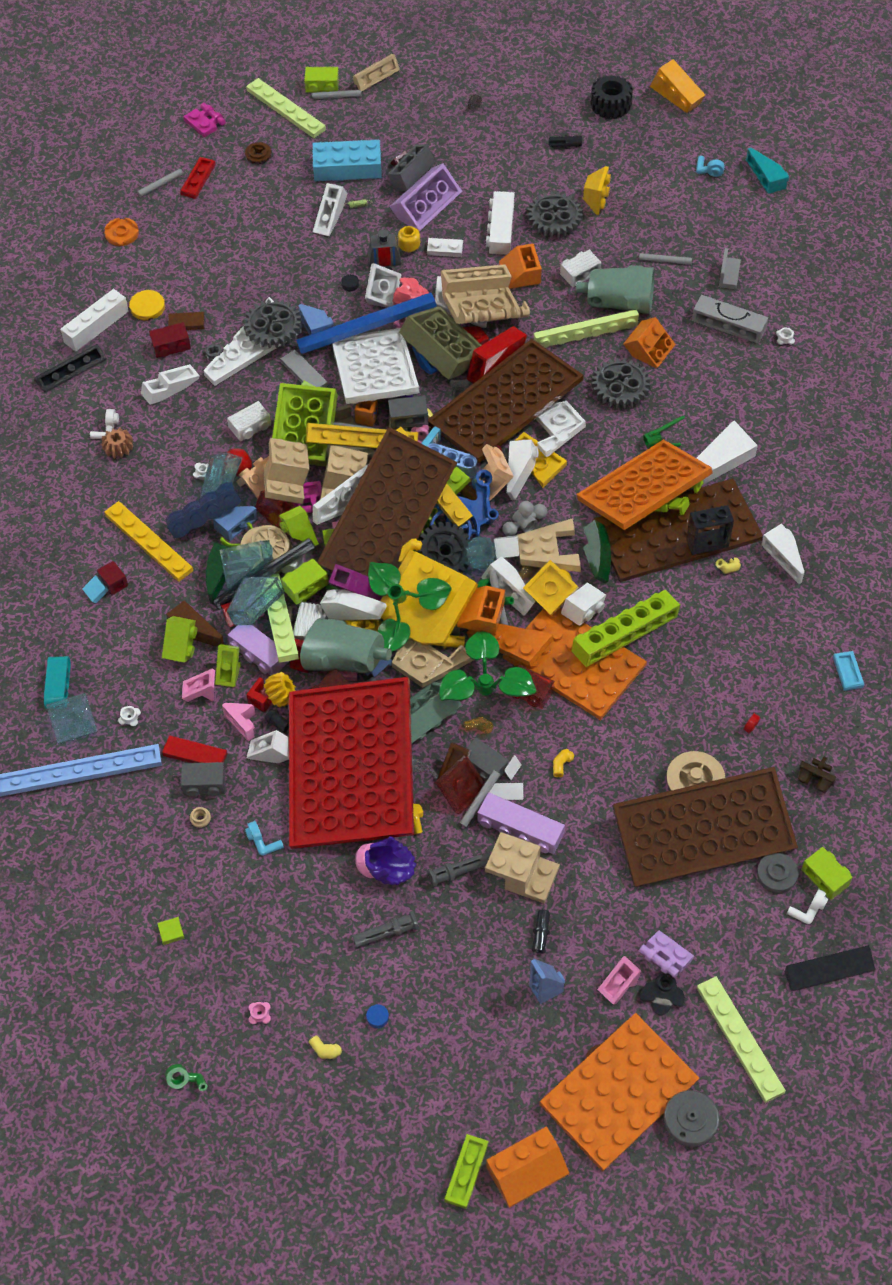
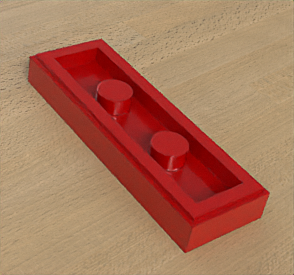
(197, 177)
(192, 751)

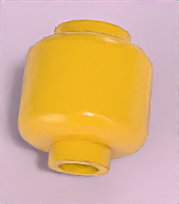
(408, 239)

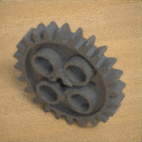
(554, 214)
(272, 323)
(620, 383)

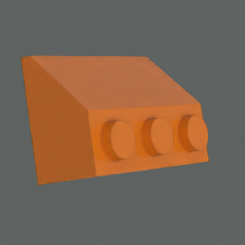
(527, 1167)

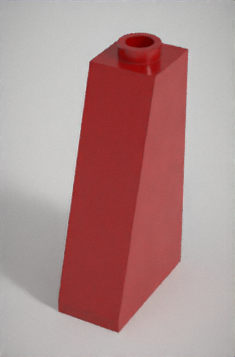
(494, 352)

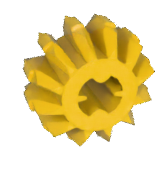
(278, 688)

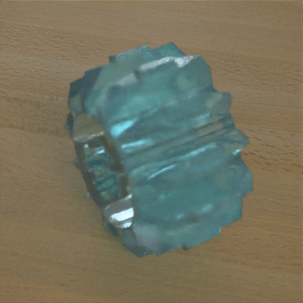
(480, 552)

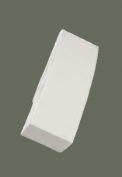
(168, 383)

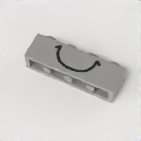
(730, 319)

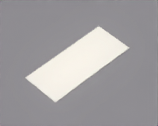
(508, 791)

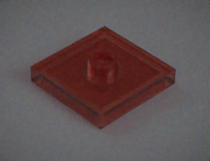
(460, 784)

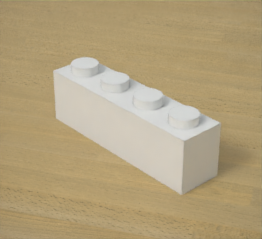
(501, 223)
(94, 320)

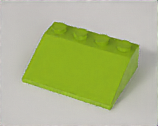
(300, 406)

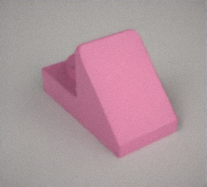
(199, 686)
(239, 716)
(619, 980)

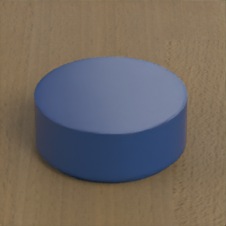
(377, 1016)

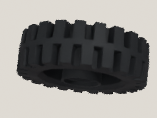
(449, 538)

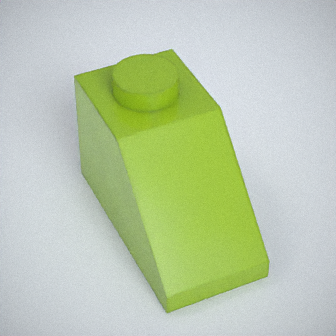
(297, 525)

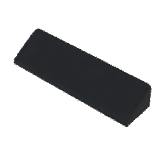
(70, 368)
(829, 968)

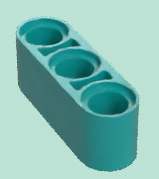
(57, 679)

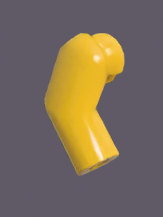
(412, 545)
(559, 760)

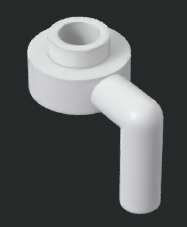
(111, 419)
(818, 903)

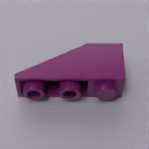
(352, 581)

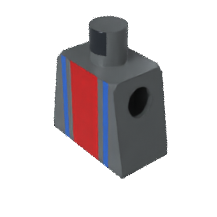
(384, 249)

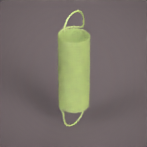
(359, 203)

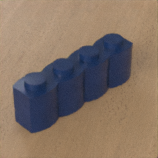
(198, 512)

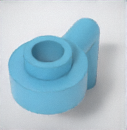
(714, 168)
(253, 833)

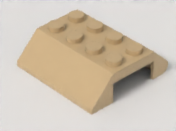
(480, 294)

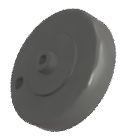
(691, 1118)

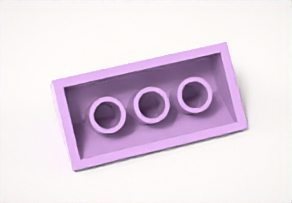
(426, 197)

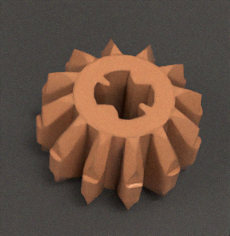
(117, 442)

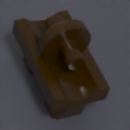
(825, 779)

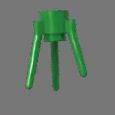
(655, 437)

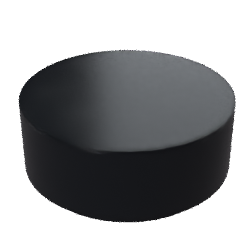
(350, 282)

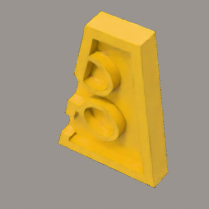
(545, 467)

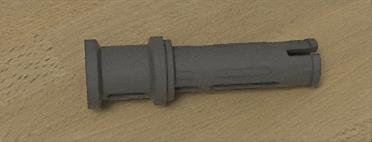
(450, 871)
(396, 926)

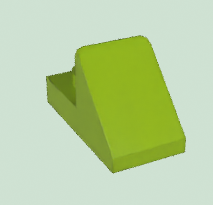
(227, 665)

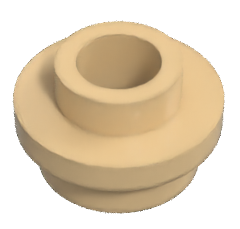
(200, 811)

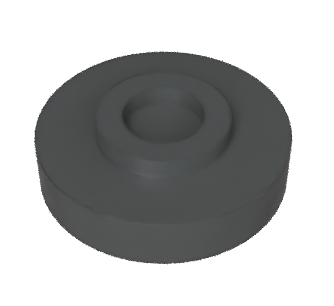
(777, 873)

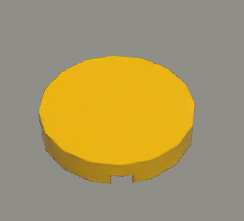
(147, 305)

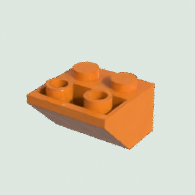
(523, 266)
(649, 342)
(483, 610)

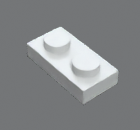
(445, 247)

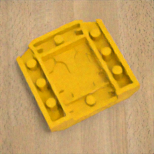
(429, 625)

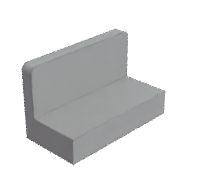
(729, 272)

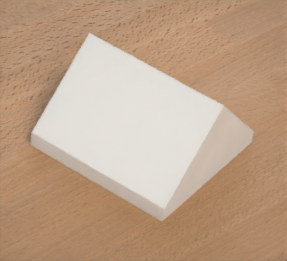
(381, 286)

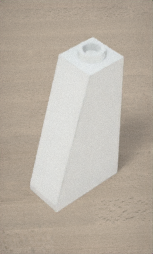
(728, 451)

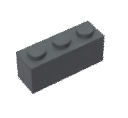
(411, 167)

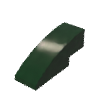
(598, 550)
(214, 572)

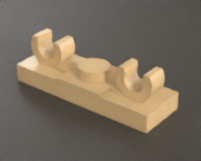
(376, 72)

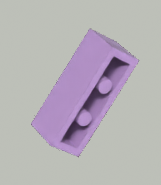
(256, 648)

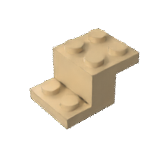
(341, 466)
(286, 470)
(522, 867)

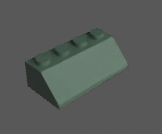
(429, 710)

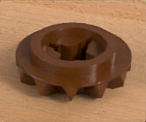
(258, 147)

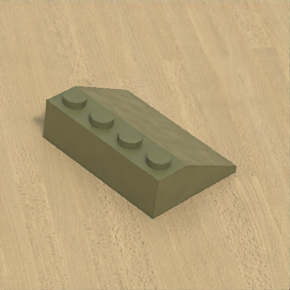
(440, 341)

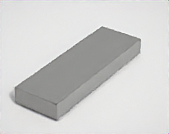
(302, 369)

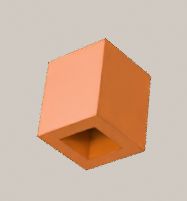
(366, 412)

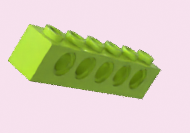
(625, 628)

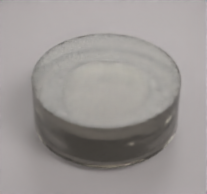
(474, 102)

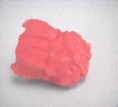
(409, 290)

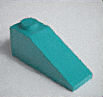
(767, 171)

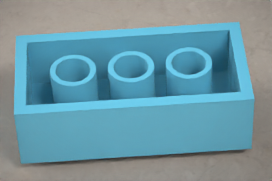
(347, 160)

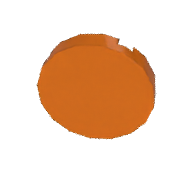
(121, 231)

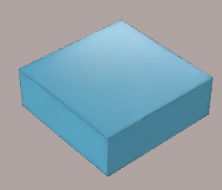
(95, 589)

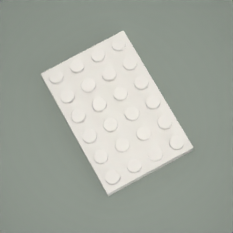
(375, 366)

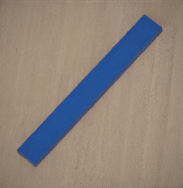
(366, 323)

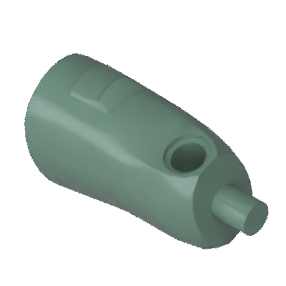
(620, 288)
(342, 647)

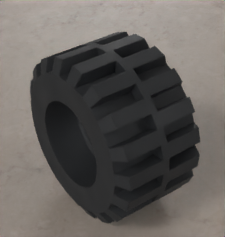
(611, 96)

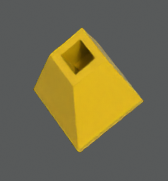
(596, 189)

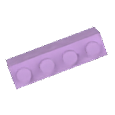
(520, 823)

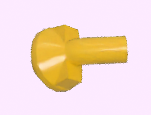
(418, 813)

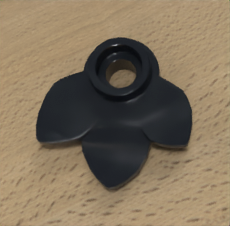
(662, 997)

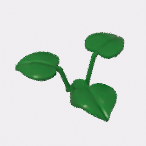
(385, 580)
(484, 646)

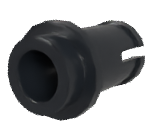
(277, 720)

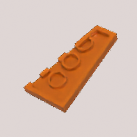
(520, 643)

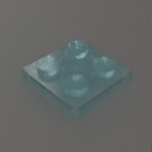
(71, 718)

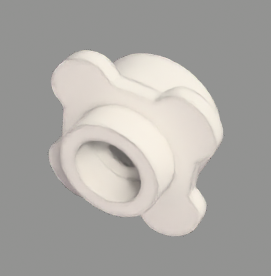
(785, 336)
(199, 474)
(125, 712)

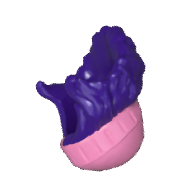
(386, 861)

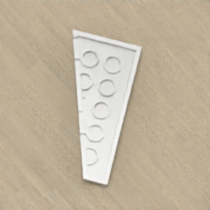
(236, 356)
(337, 500)

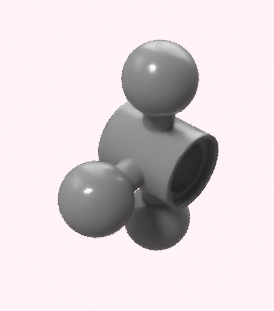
(525, 518)

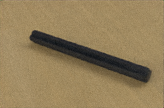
(269, 569)

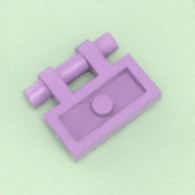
(666, 954)

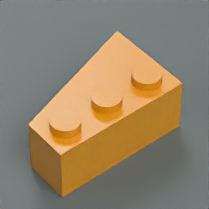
(677, 86)

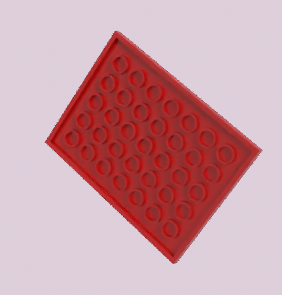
(350, 763)

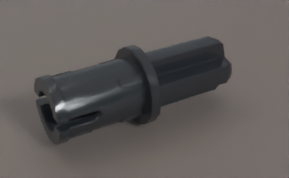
(566, 141)
(541, 931)

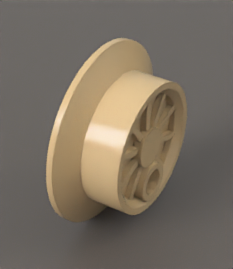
(277, 538)
(693, 769)

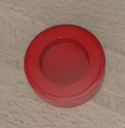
(752, 722)

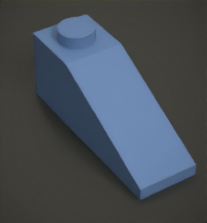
(545, 981)

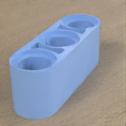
(465, 461)

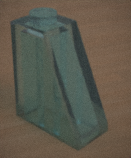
(220, 470)
(245, 560)
(254, 598)

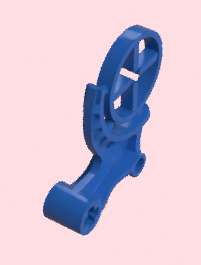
(478, 508)

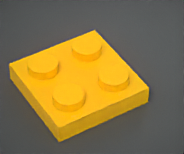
(550, 587)

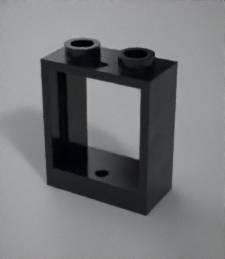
(718, 538)

